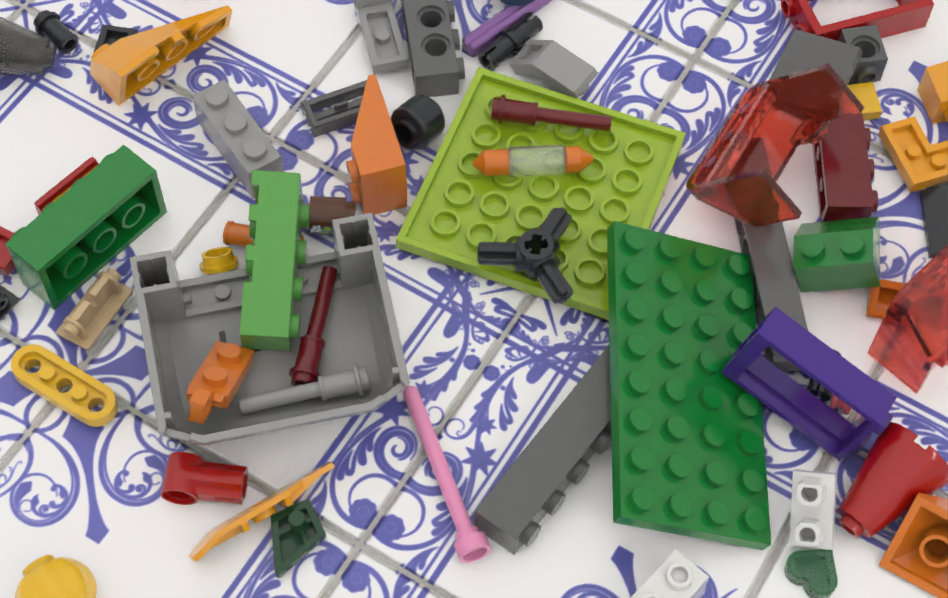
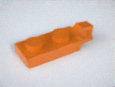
(218, 379)

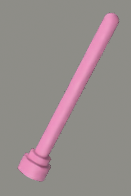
(470, 542)

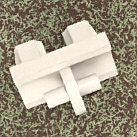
(813, 509)

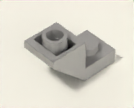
(556, 66)

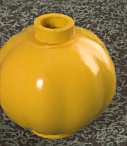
(56, 579)

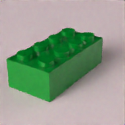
(87, 226)

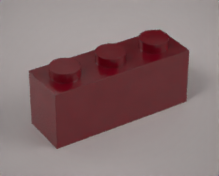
(845, 171)

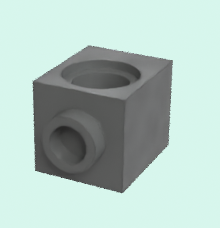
(874, 57)

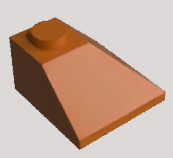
(921, 546)

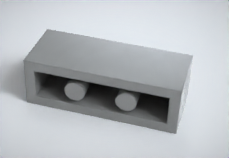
(235, 133)

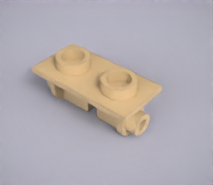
(95, 310)

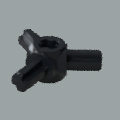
(534, 255)

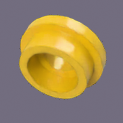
(218, 260)

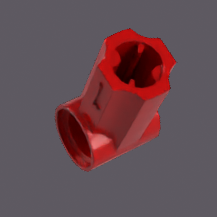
(192, 478)

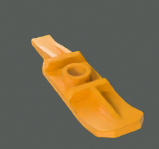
(259, 511)

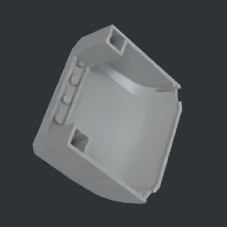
(185, 318)

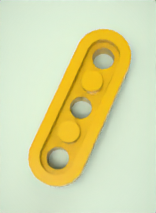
(57, 373)

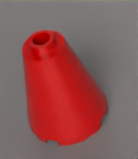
(890, 481)

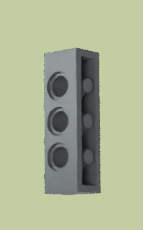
(433, 47)

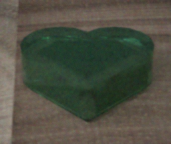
(813, 571)

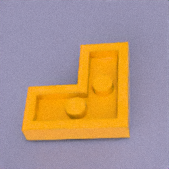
(914, 157)

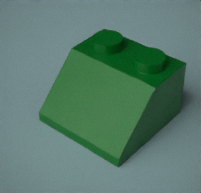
(837, 254)

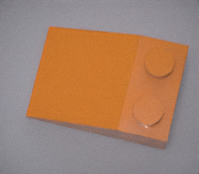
(377, 161)

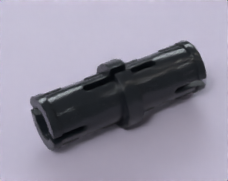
(510, 41)

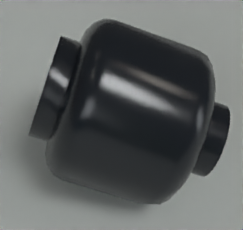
(418, 122)

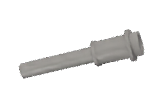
(327, 386)

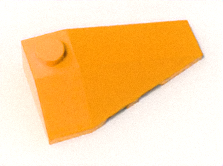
(144, 56)

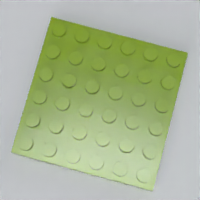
(464, 207)

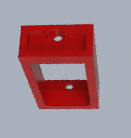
(891, 21)

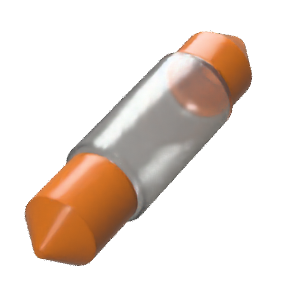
(533, 161)

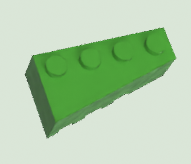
(273, 261)

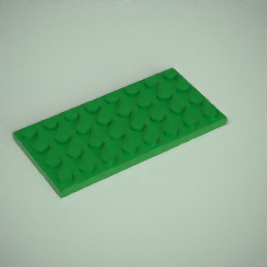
(680, 428)

